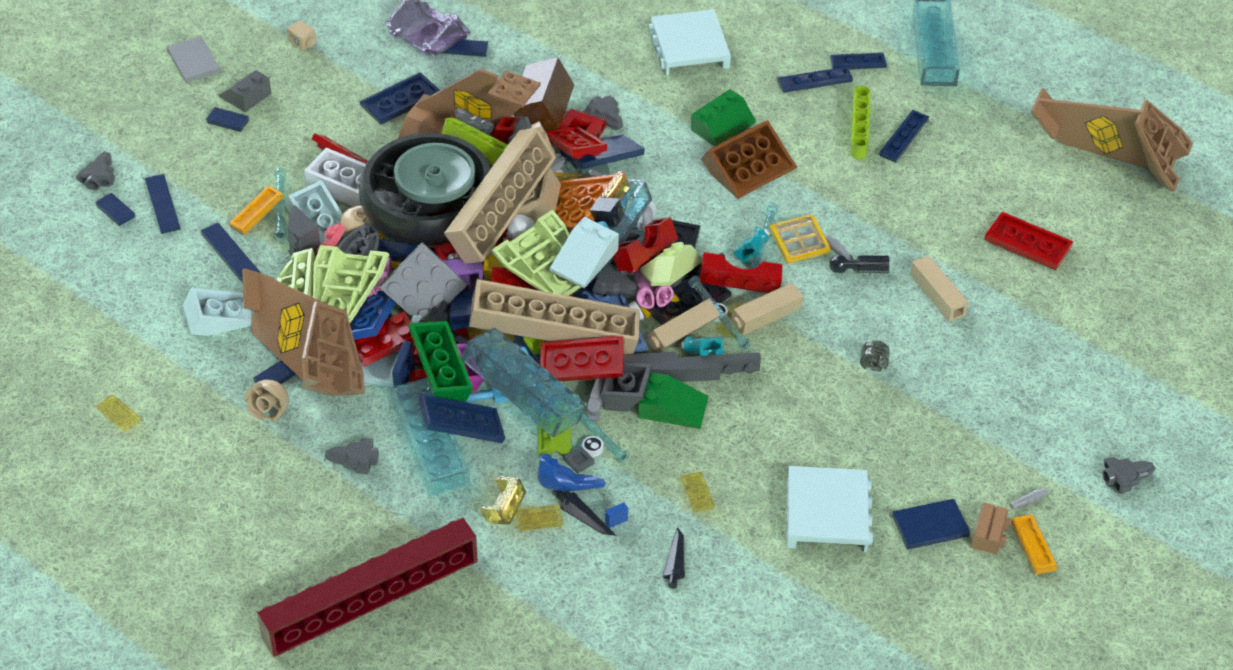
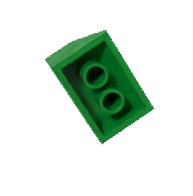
(722, 118)

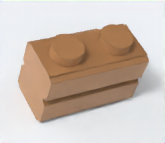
(990, 528)

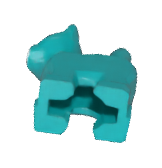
(752, 245)
(703, 345)

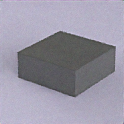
(579, 460)

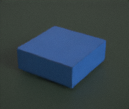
(616, 515)

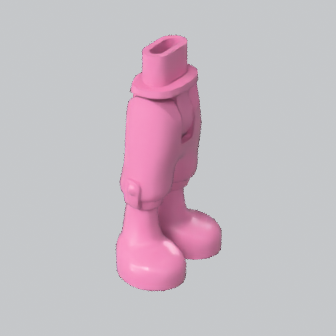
(645, 295)

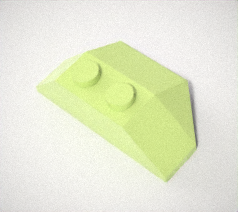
(671, 264)
(299, 271)

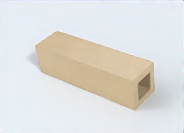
(939, 288)
(767, 309)
(682, 326)

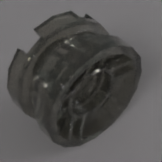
(875, 355)

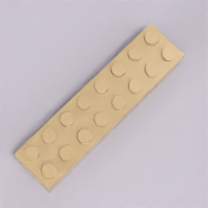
(500, 196)
(550, 315)

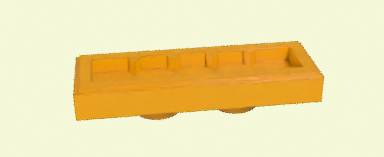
(256, 210)
(1034, 544)

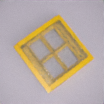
(799, 238)

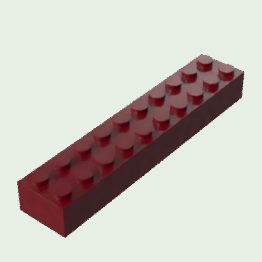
(367, 587)

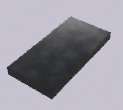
(688, 299)

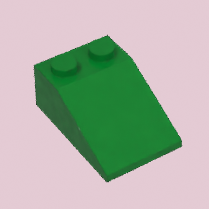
(672, 402)

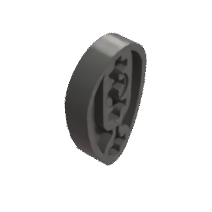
(359, 239)

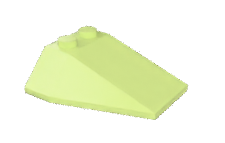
(535, 252)
(346, 278)

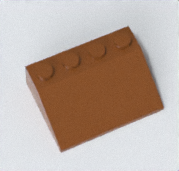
(749, 160)

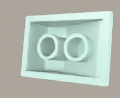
(317, 205)
(585, 252)
(215, 311)

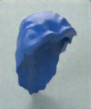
(561, 478)

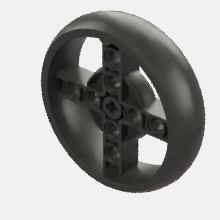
(411, 223)

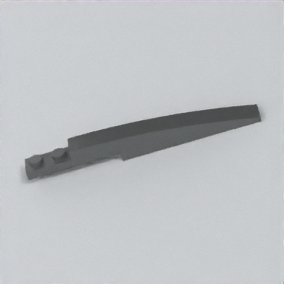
(698, 367)

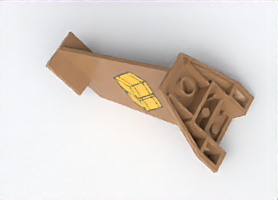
(478, 94)
(1124, 134)
(305, 335)

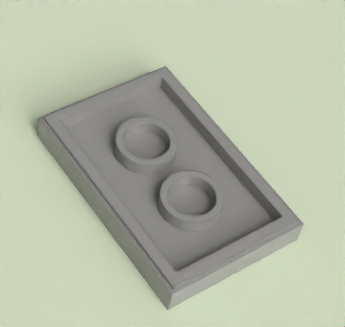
(193, 59)

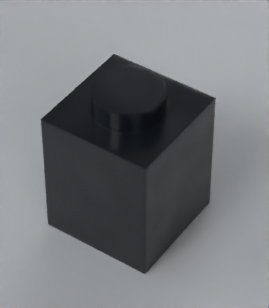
(607, 210)

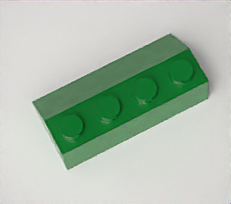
(441, 360)

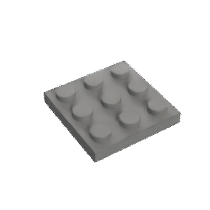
(422, 283)

